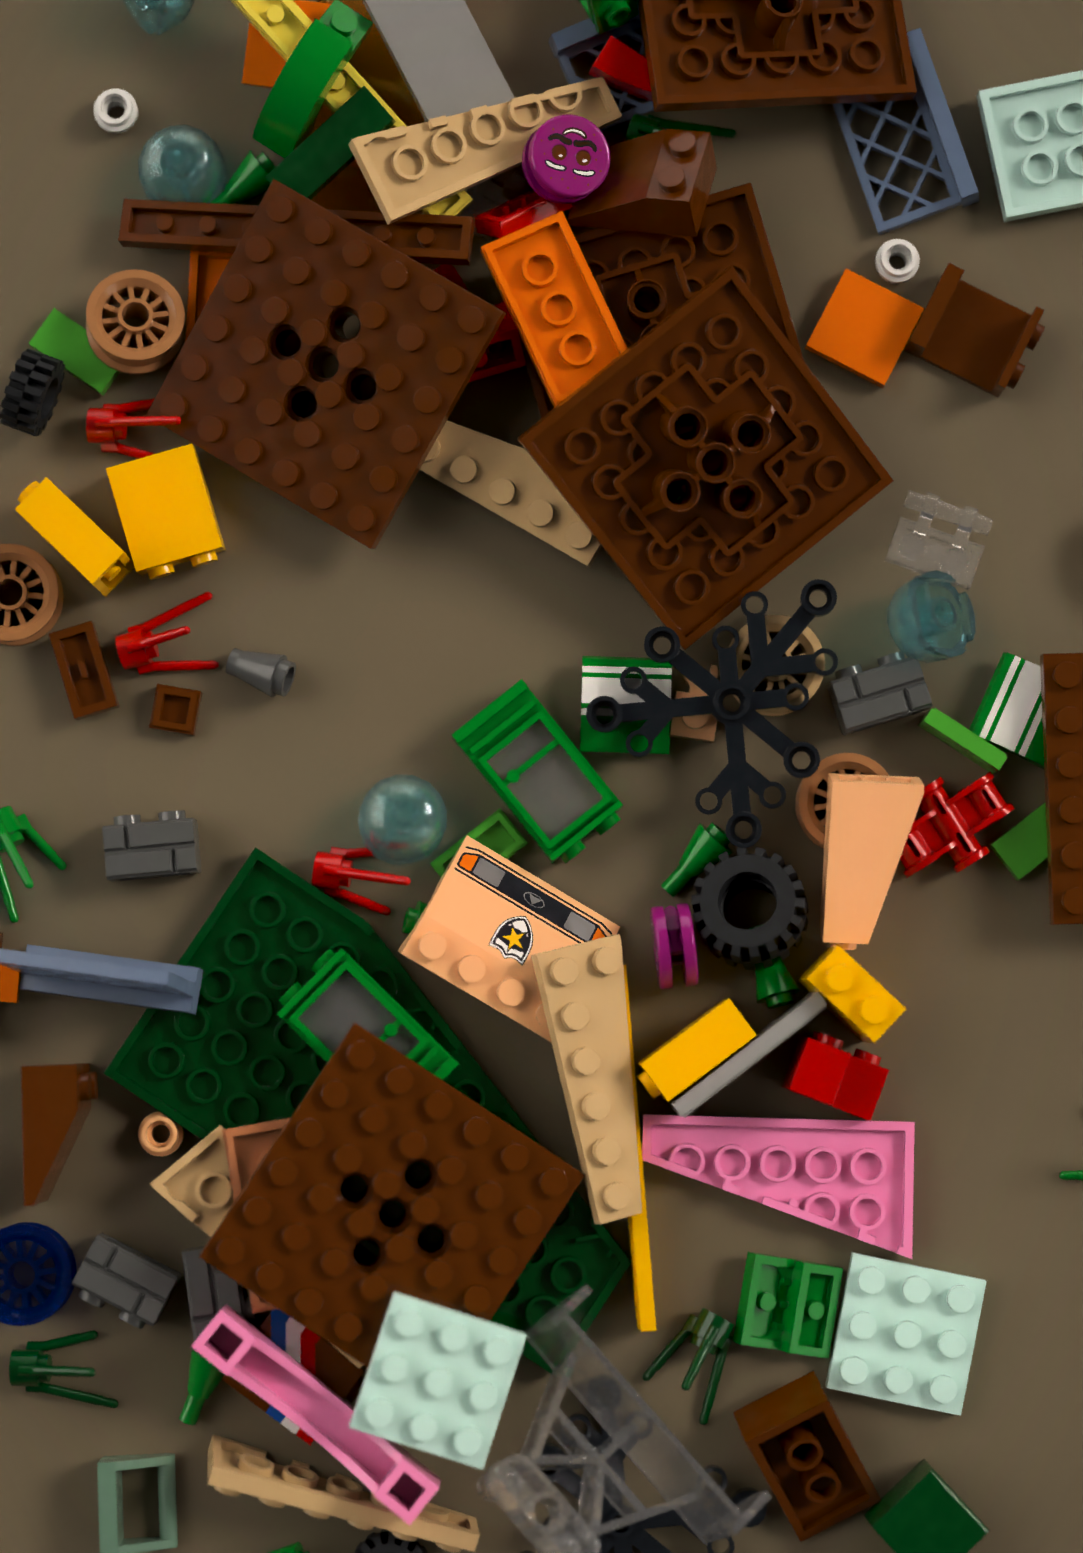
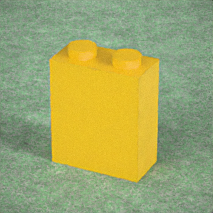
(166, 511)
(74, 535)
(852, 994)
(694, 1050)

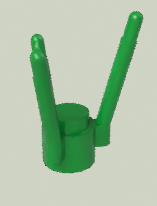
(10, 837)

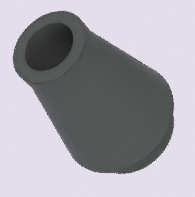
(264, 671)

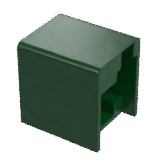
(925, 1516)

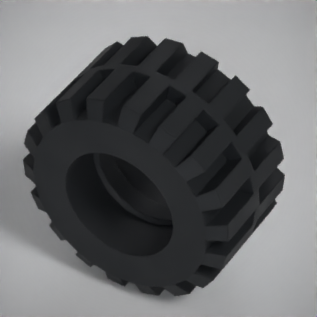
(744, 873)

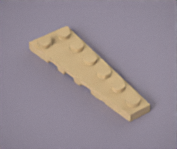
(449, 154)
(510, 485)
(244, 1469)

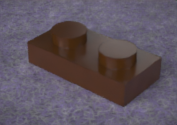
(84, 670)

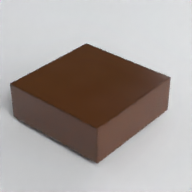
(175, 709)

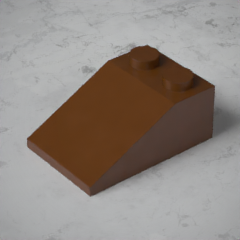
(652, 185)
(53, 1113)
(806, 1456)

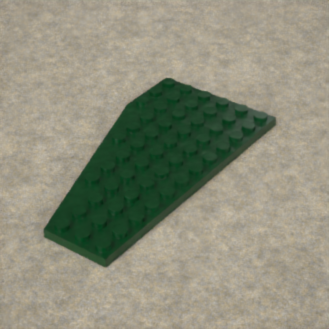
(249, 1067)

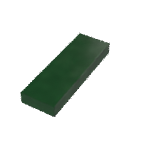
(327, 148)

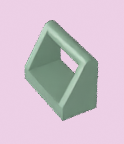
(111, 1503)

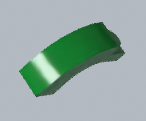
(308, 77)

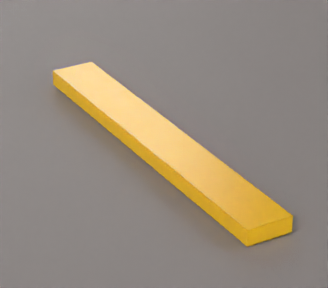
(638, 1223)

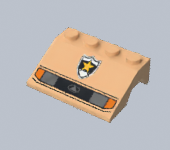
(488, 925)

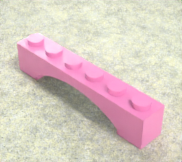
(284, 1383)

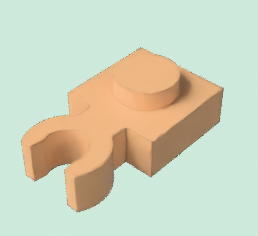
(697, 726)

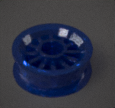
(64, 1268)

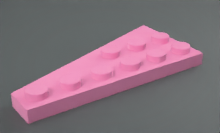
(820, 1170)

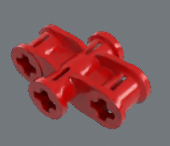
(951, 824)

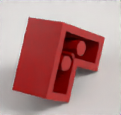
(835, 1076)

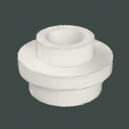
(110, 99)
(899, 248)

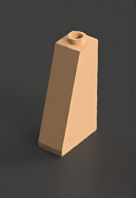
(862, 847)

